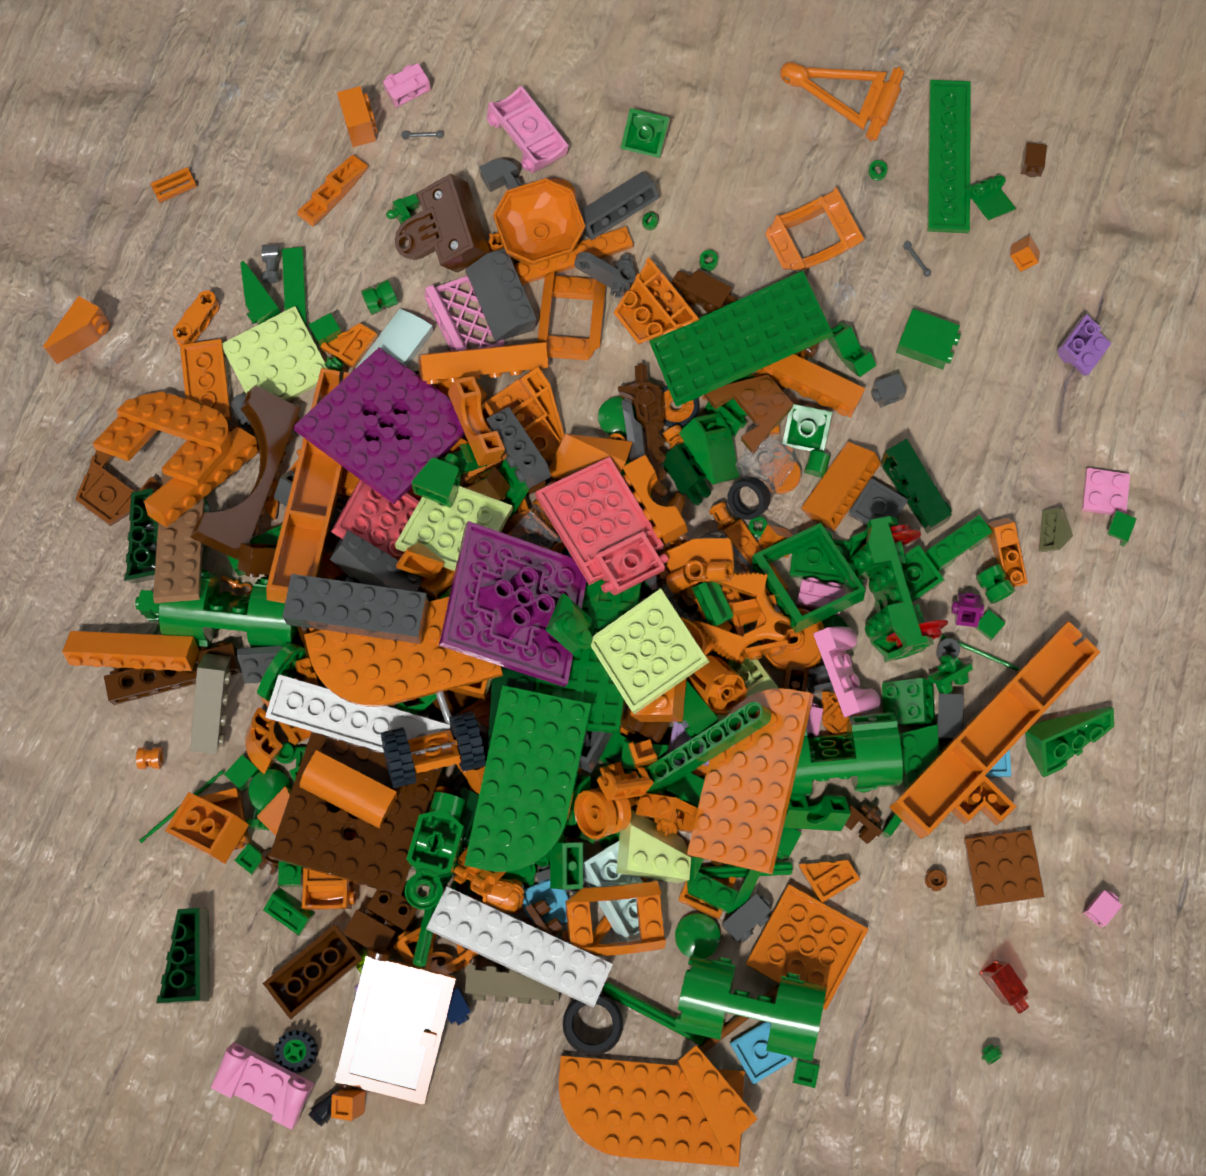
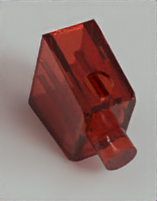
(1001, 979)

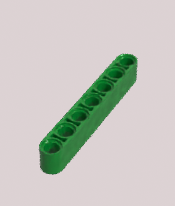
(712, 747)

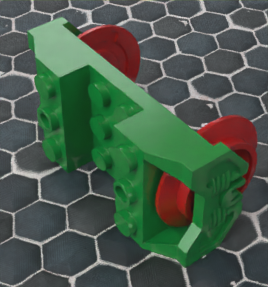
(898, 623)

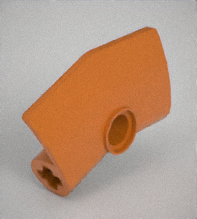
(710, 554)

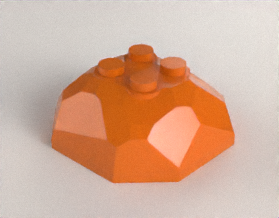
(539, 221)

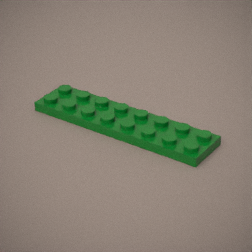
(949, 156)

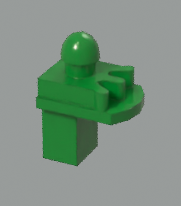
(402, 207)

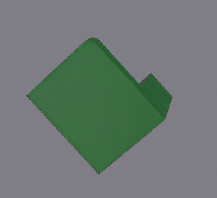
(325, 329)
(1121, 527)
(241, 773)

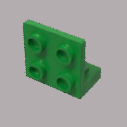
(910, 701)

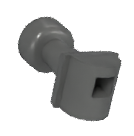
(270, 255)

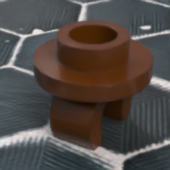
(267, 860)

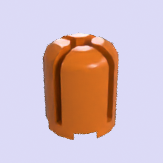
(718, 685)

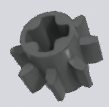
(458, 781)

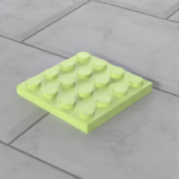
(276, 356)
(443, 527)
(648, 651)

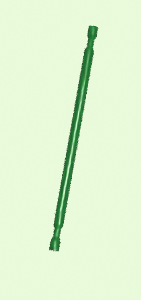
(985, 654)
(166, 819)

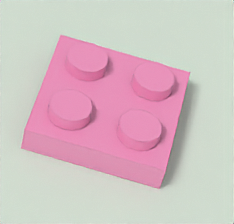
(1105, 491)

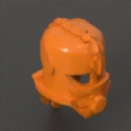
(503, 896)

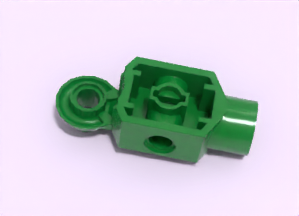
(434, 849)

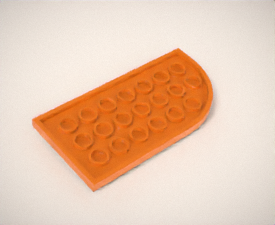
(392, 671)
(752, 785)
(641, 1111)

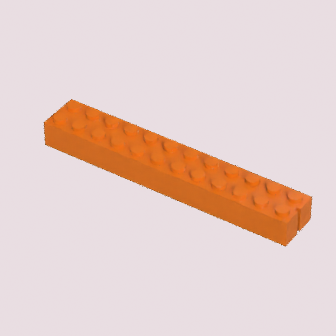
(308, 508)
(993, 730)

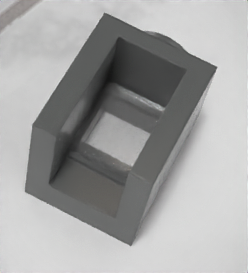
(818, 680)

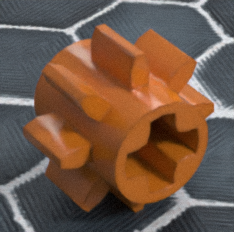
(495, 242)
(669, 826)

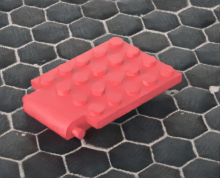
(376, 518)
(603, 527)

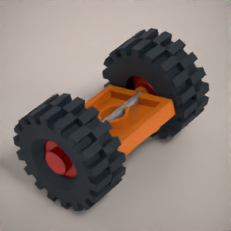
(433, 751)

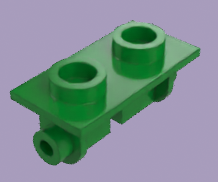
(734, 419)

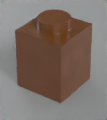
(1033, 159)

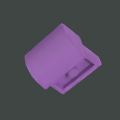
(1084, 346)

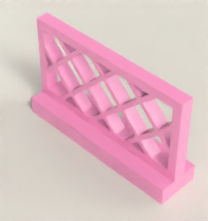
(446, 321)

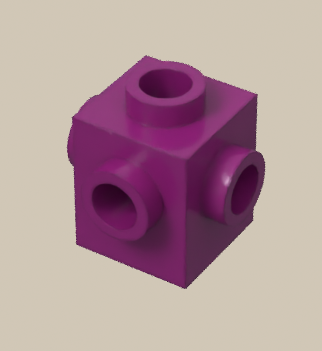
(967, 609)

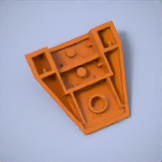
(534, 408)

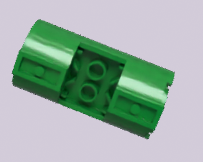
(227, 611)
(866, 754)
(709, 997)

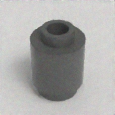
(236, 405)

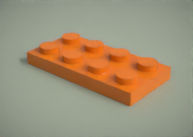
(206, 375)

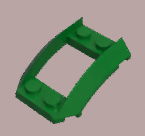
(717, 894)

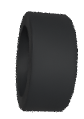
(736, 505)

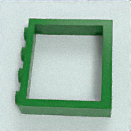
(817, 533)

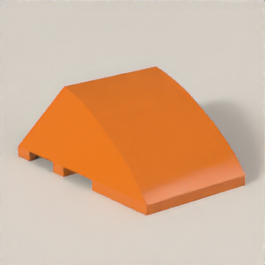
(653, 306)
(580, 452)

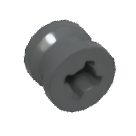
(948, 643)

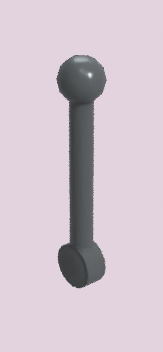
(405, 134)
(907, 246)

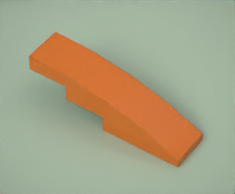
(333, 190)

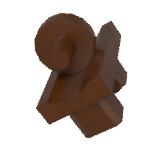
(871, 830)
(536, 911)

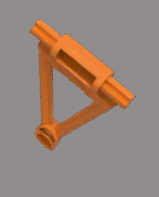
(877, 104)

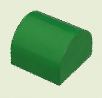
(817, 463)

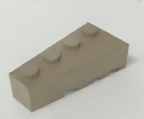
(210, 703)
(506, 984)

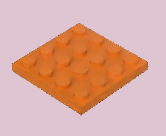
(807, 941)

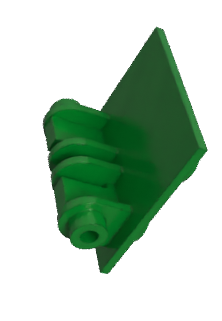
(990, 197)

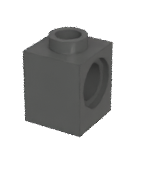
(888, 390)

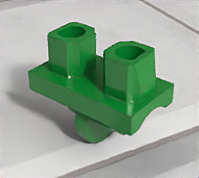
(950, 670)

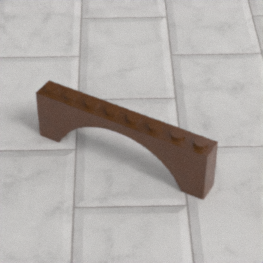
(272, 423)

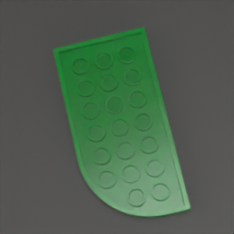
(527, 779)

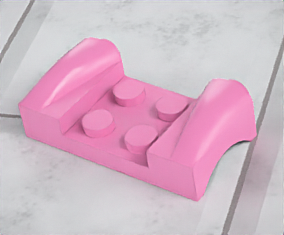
(528, 129)
(833, 646)
(262, 1084)

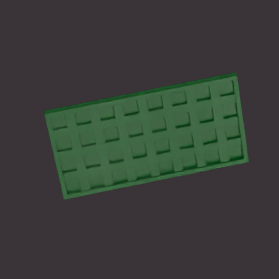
(740, 338)
(587, 677)

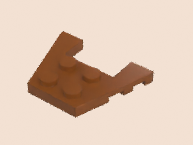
(760, 401)
(104, 493)

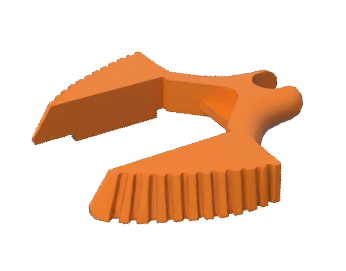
(733, 645)

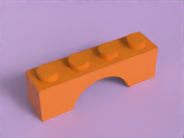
(467, 404)
(666, 520)

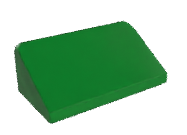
(288, 911)

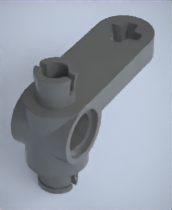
(616, 277)

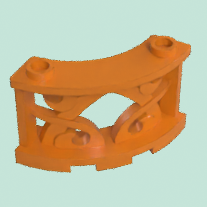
(451, 964)

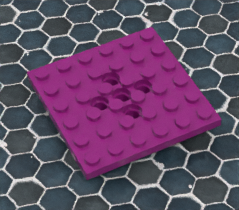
(383, 424)
(528, 589)

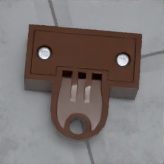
(445, 226)

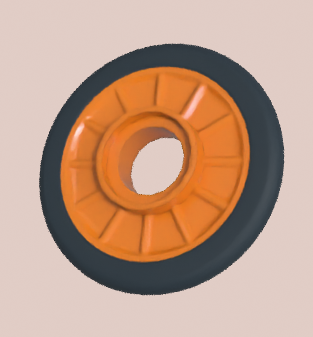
(681, 417)

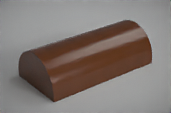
(313, 971)

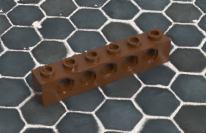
(117, 679)

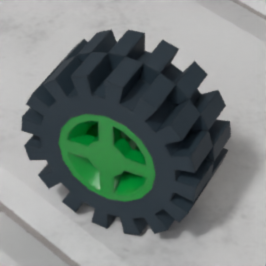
(290, 1045)

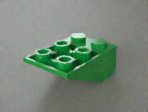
(712, 447)

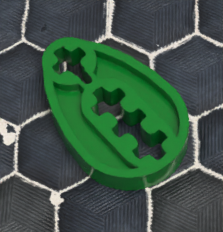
(283, 665)

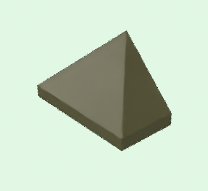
(1054, 530)

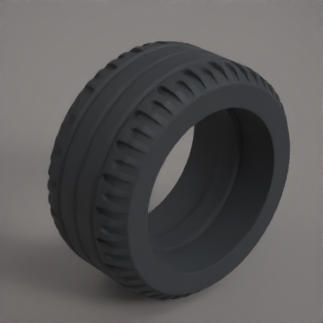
(593, 1049)

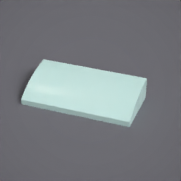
(402, 337)
(601, 872)

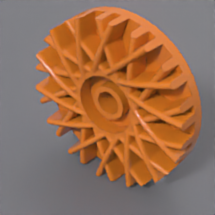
(803, 652)

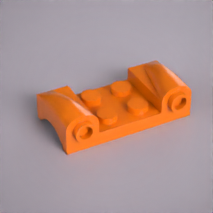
(325, 891)

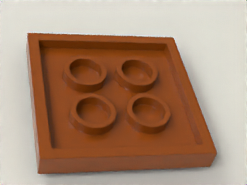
(1003, 868)

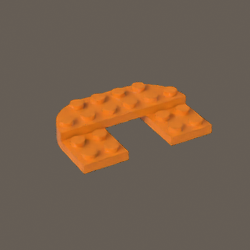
(199, 424)

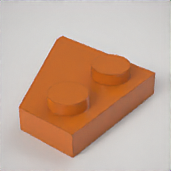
(351, 345)
(829, 877)

